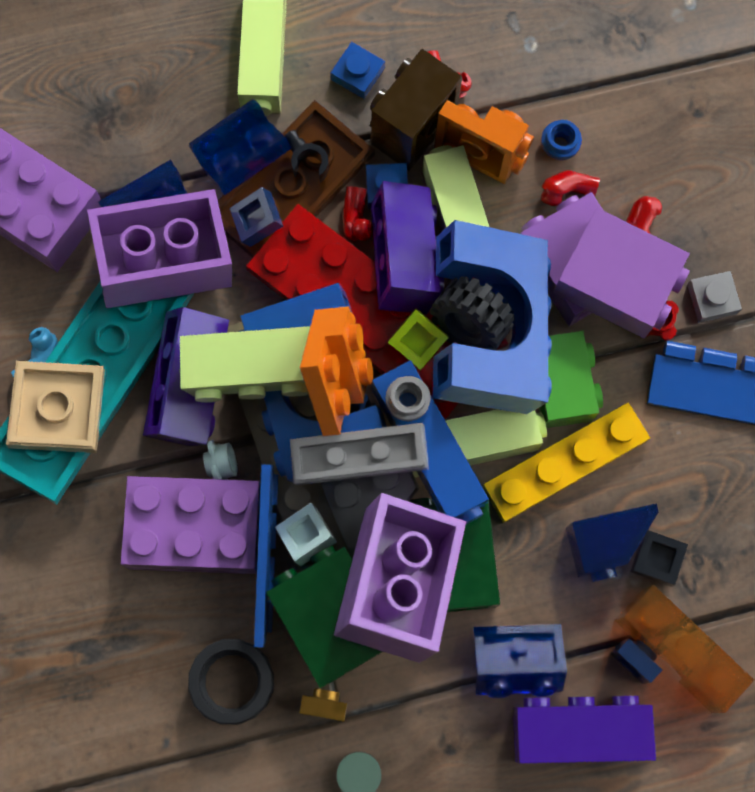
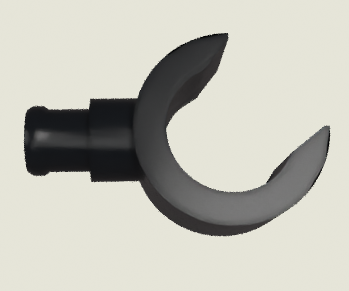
(302, 150)

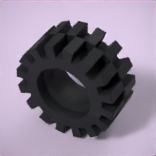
(472, 314)

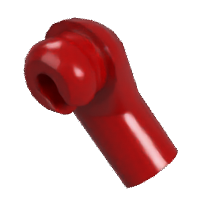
(567, 182)
(353, 222)

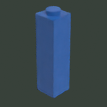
(449, 476)

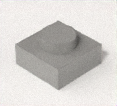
(714, 296)

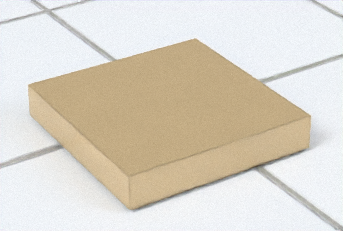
(55, 407)

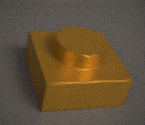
(324, 705)

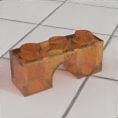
(697, 659)

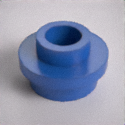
(562, 129)

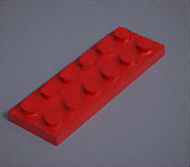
(313, 256)

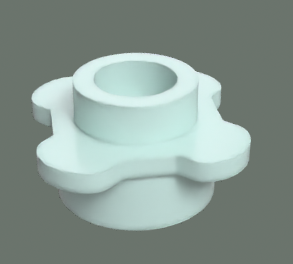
(220, 461)

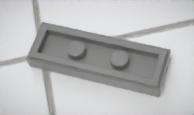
(359, 454)

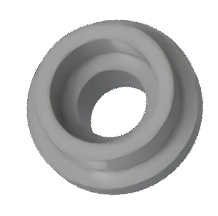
(411, 385)

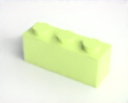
(243, 363)

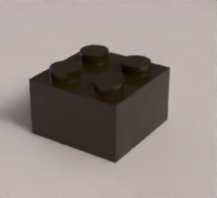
(408, 112)

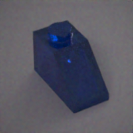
(608, 541)

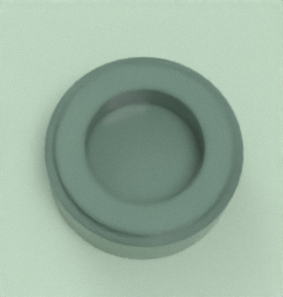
(358, 773)

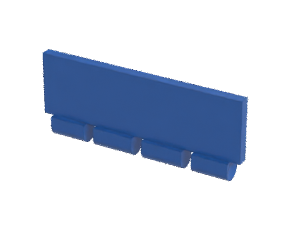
(705, 386)
(265, 562)

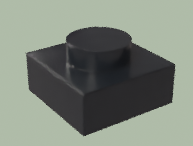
(659, 558)

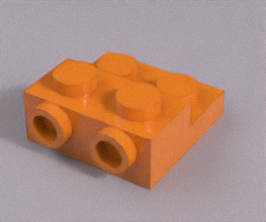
(492, 144)
(335, 366)

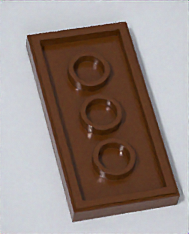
(346, 157)

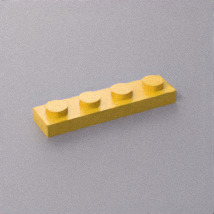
(565, 462)

